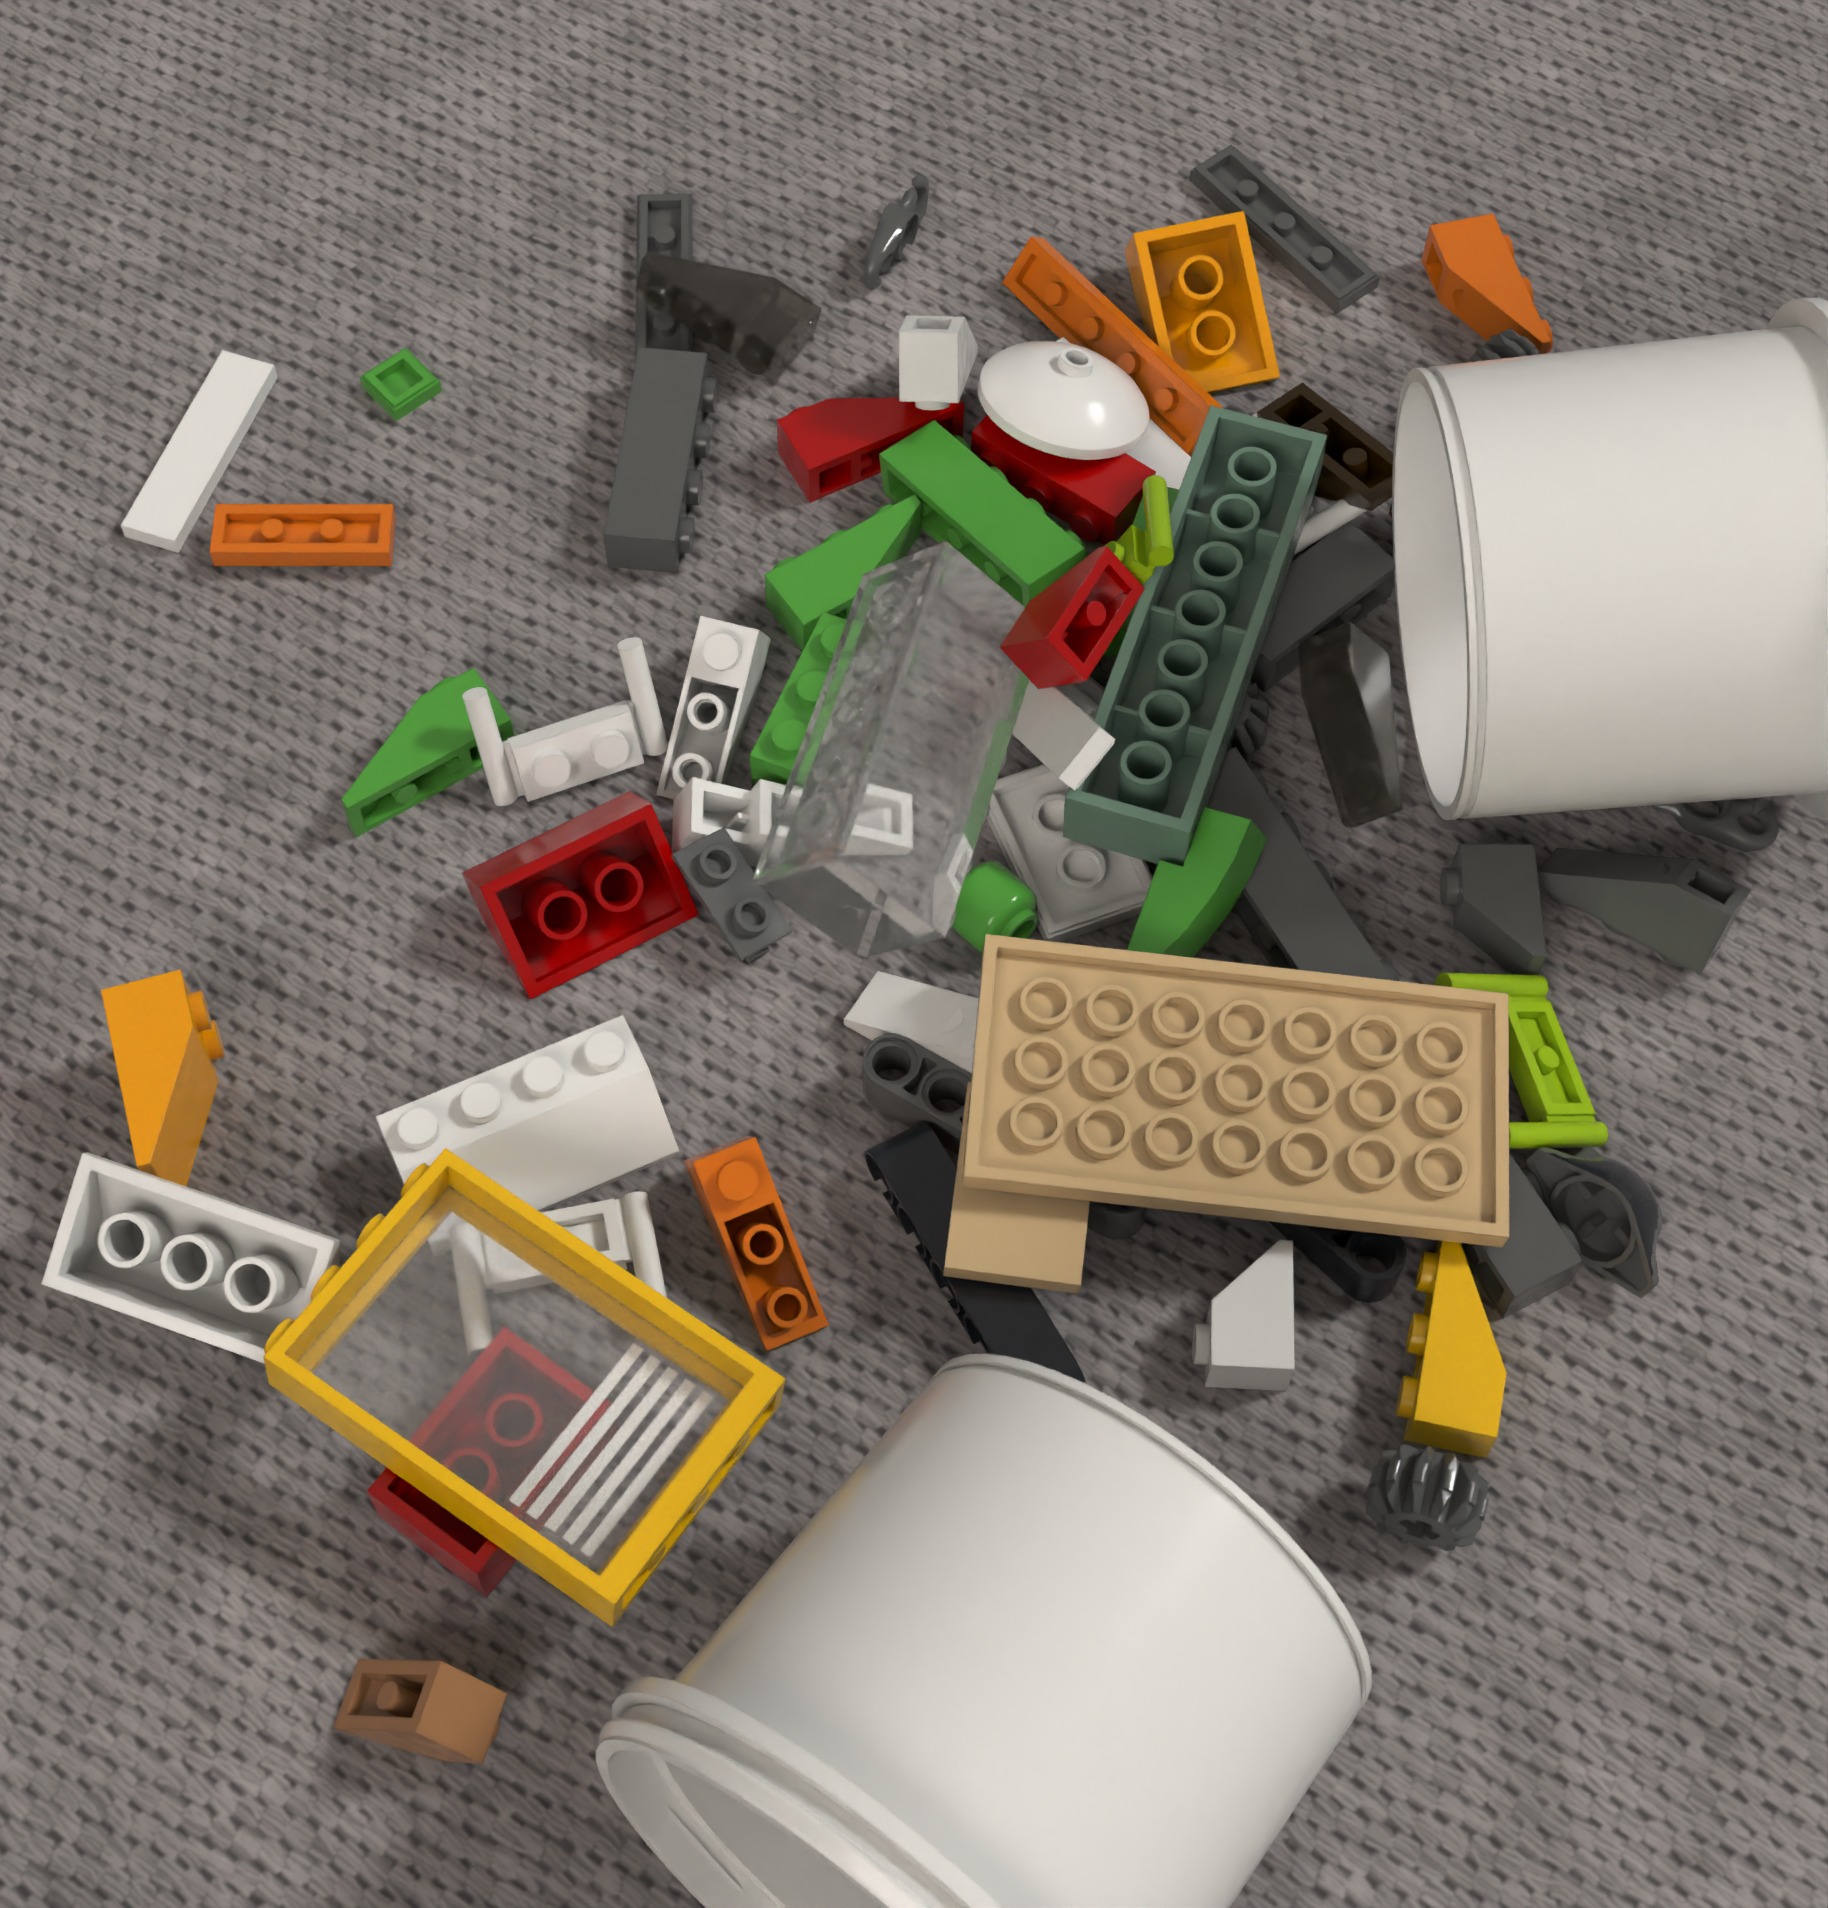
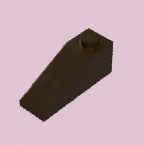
(1353, 462)

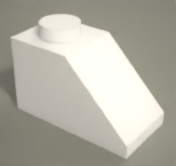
(1251, 1327)

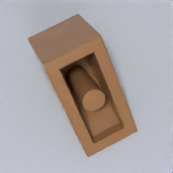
(422, 1709)

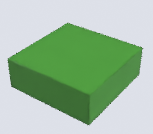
(400, 384)

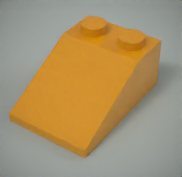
(1204, 300)
(164, 1069)

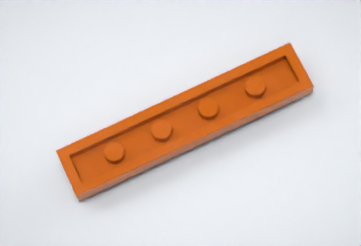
(1089, 319)

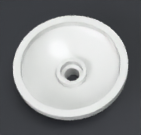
(1063, 400)

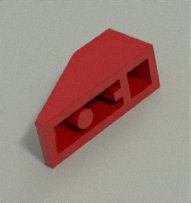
(842, 438)

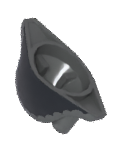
(1606, 1210)

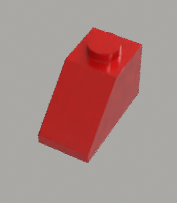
(1073, 621)

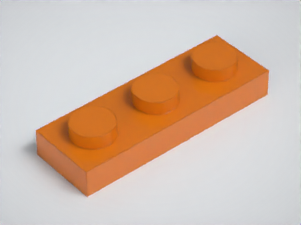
(303, 535)

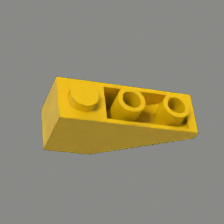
(1458, 1367)

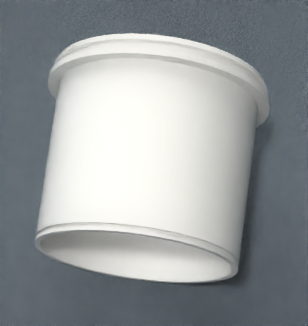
(1618, 572)
(1000, 1676)

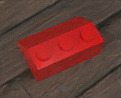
(581, 893)

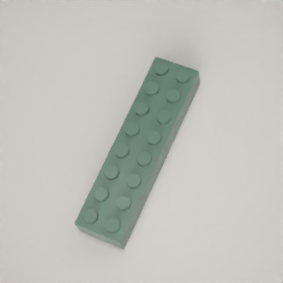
(1197, 637)

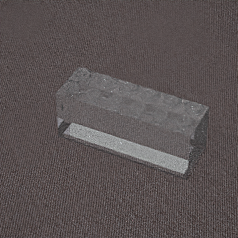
(899, 756)

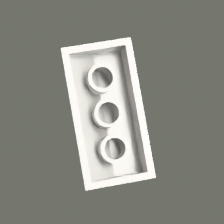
(545, 1120)
(183, 1257)

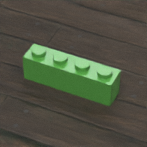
(979, 512)

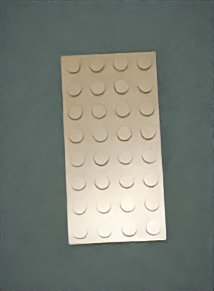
(1240, 1091)

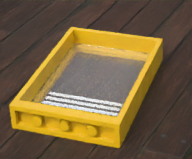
(524, 1383)

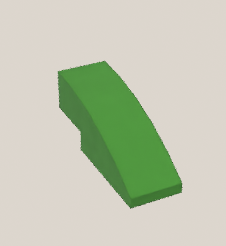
(1194, 899)

